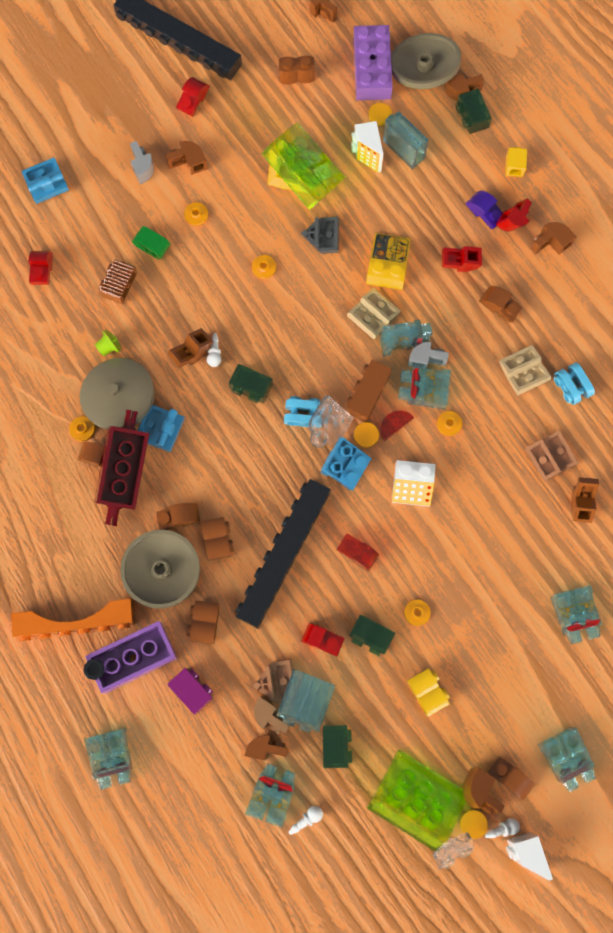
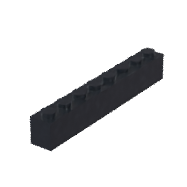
(179, 36)
(283, 554)

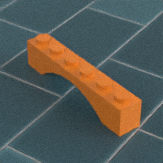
(114, 614)

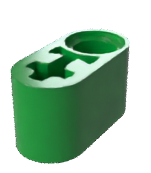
(151, 242)

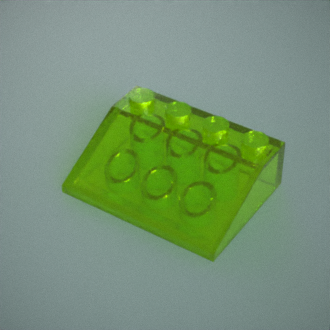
(303, 165)
(418, 801)

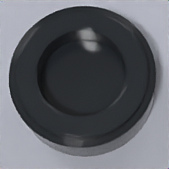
(94, 669)

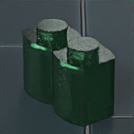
(372, 635)

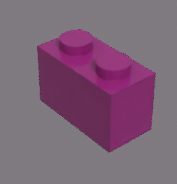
(190, 690)

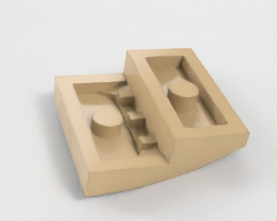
(373, 313)
(525, 370)

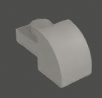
(142, 164)
(422, 355)

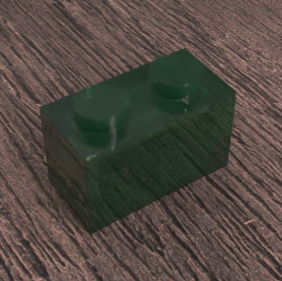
(473, 111)
(250, 383)
(336, 746)

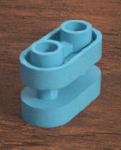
(572, 393)
(297, 405)

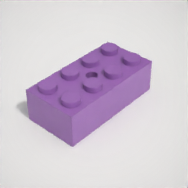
(372, 62)
(152, 652)

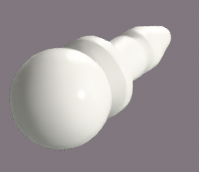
(214, 358)
(312, 816)
(509, 827)

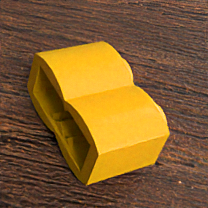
(428, 692)

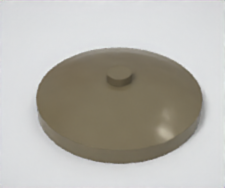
(425, 61)
(113, 389)
(160, 569)

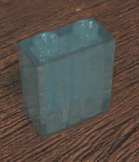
(405, 139)
(305, 701)

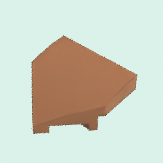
(275, 680)

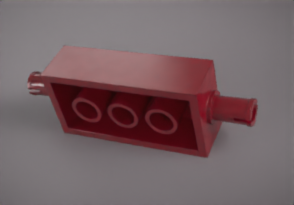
(121, 467)

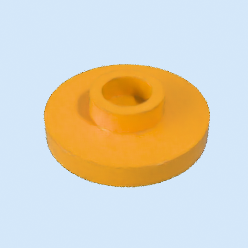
(379, 112)
(196, 214)
(263, 266)
(449, 423)
(81, 428)
(366, 435)
(417, 612)
(474, 823)

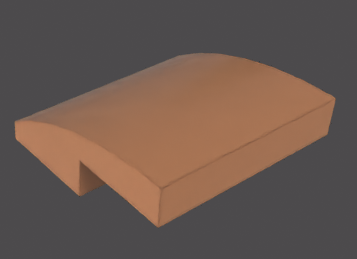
(551, 455)

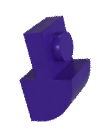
(485, 206)

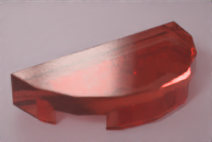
(394, 422)

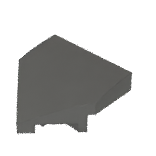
(323, 235)

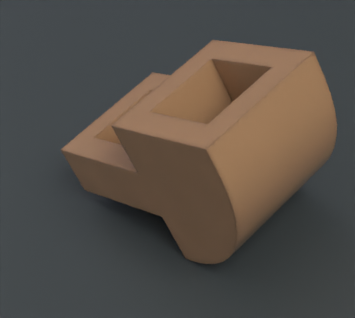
(264, 714)

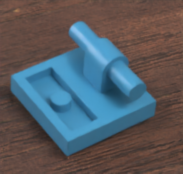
(45, 180)
(162, 427)
(345, 463)

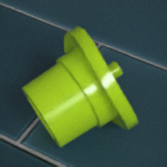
(108, 343)

